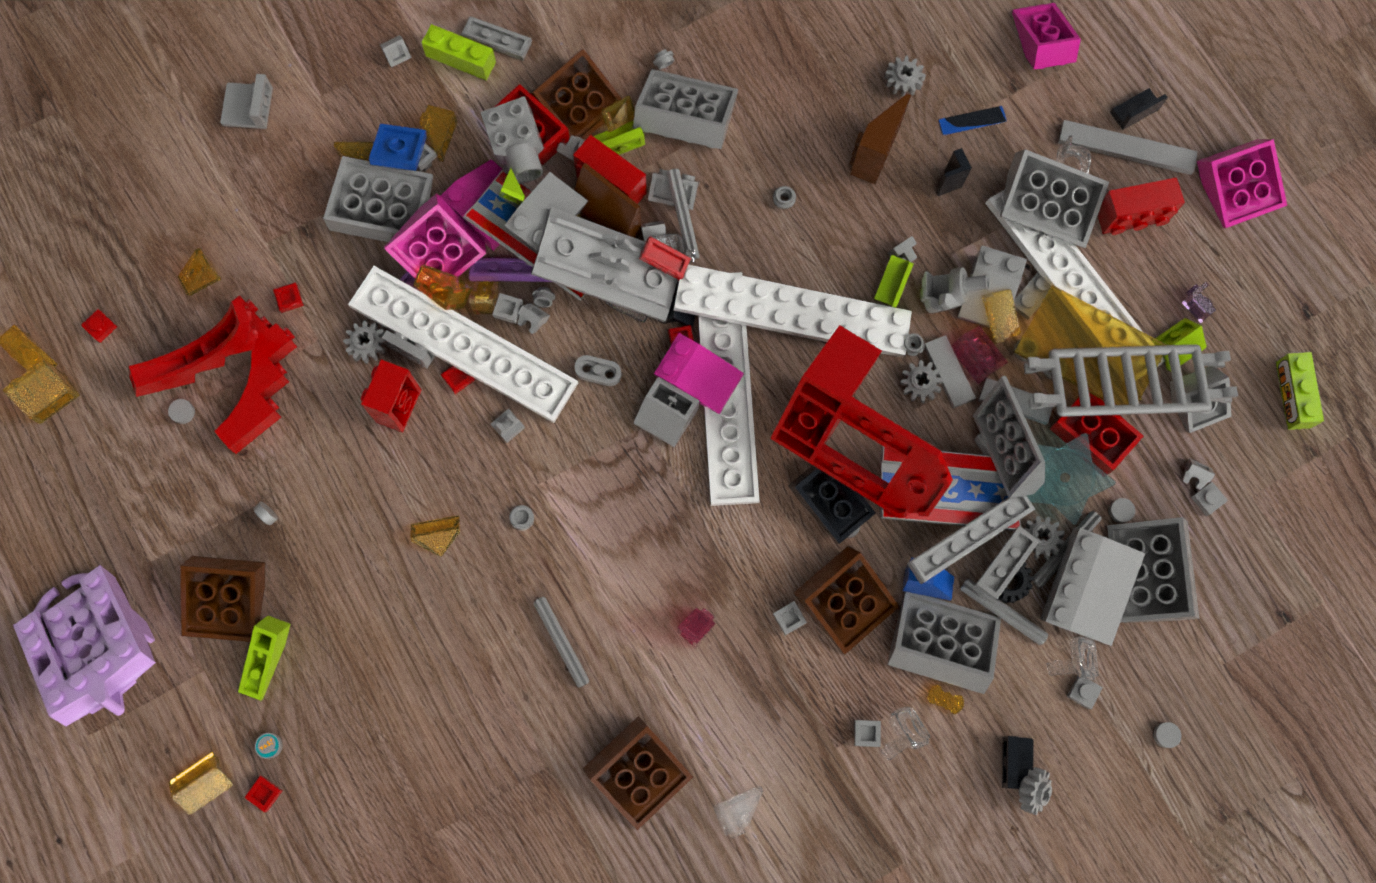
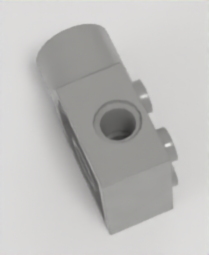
(515, 138)

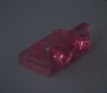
(978, 354)

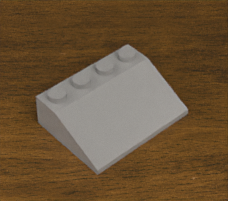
(685, 109)
(1052, 197)
(374, 199)
(1010, 441)
(1166, 577)
(1092, 586)
(945, 642)

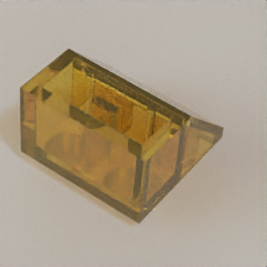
(41, 391)

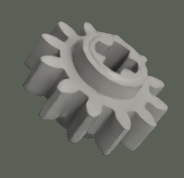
(905, 76)
(366, 350)
(915, 375)
(1050, 531)
(1035, 790)

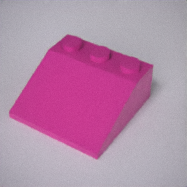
(1243, 181)
(468, 190)
(436, 239)

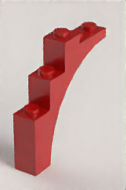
(208, 352)
(256, 408)

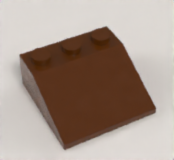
(577, 94)
(876, 142)
(607, 204)
(221, 597)
(846, 599)
(637, 773)

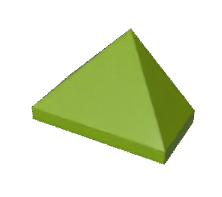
(511, 189)

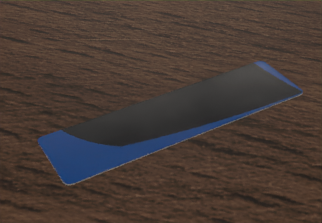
(972, 120)

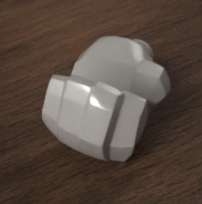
(950, 290)

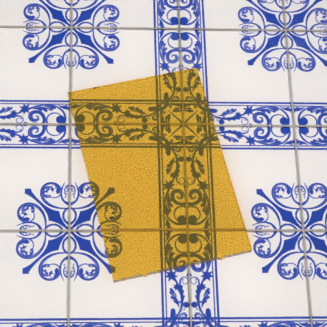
(1072, 323)

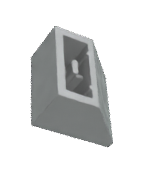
(666, 412)

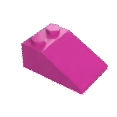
(1046, 36)
(699, 373)

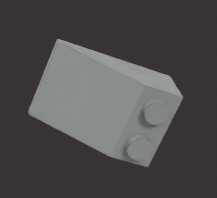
(531, 216)
(1004, 273)

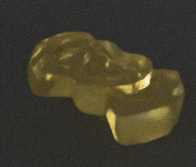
(945, 699)

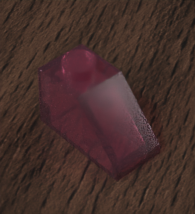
(696, 626)

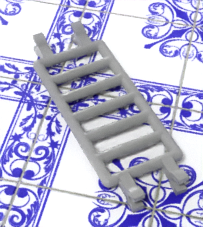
(1199, 360)

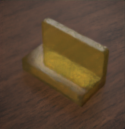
(1001, 315)
(199, 784)

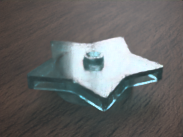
(1084, 481)

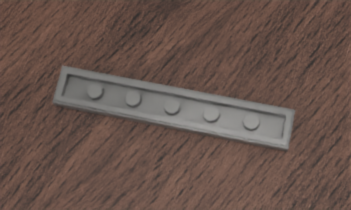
(1129, 147)
(969, 537)

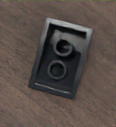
(831, 503)

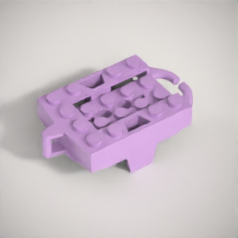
(90, 647)

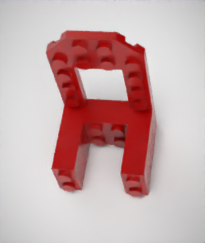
(826, 399)

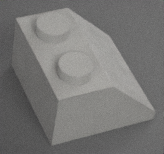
(1197, 420)

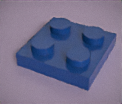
(398, 147)

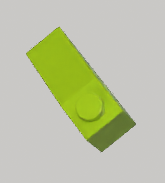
(263, 656)

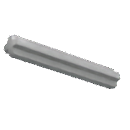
(682, 211)
(1053, 562)
(1005, 613)
(561, 642)

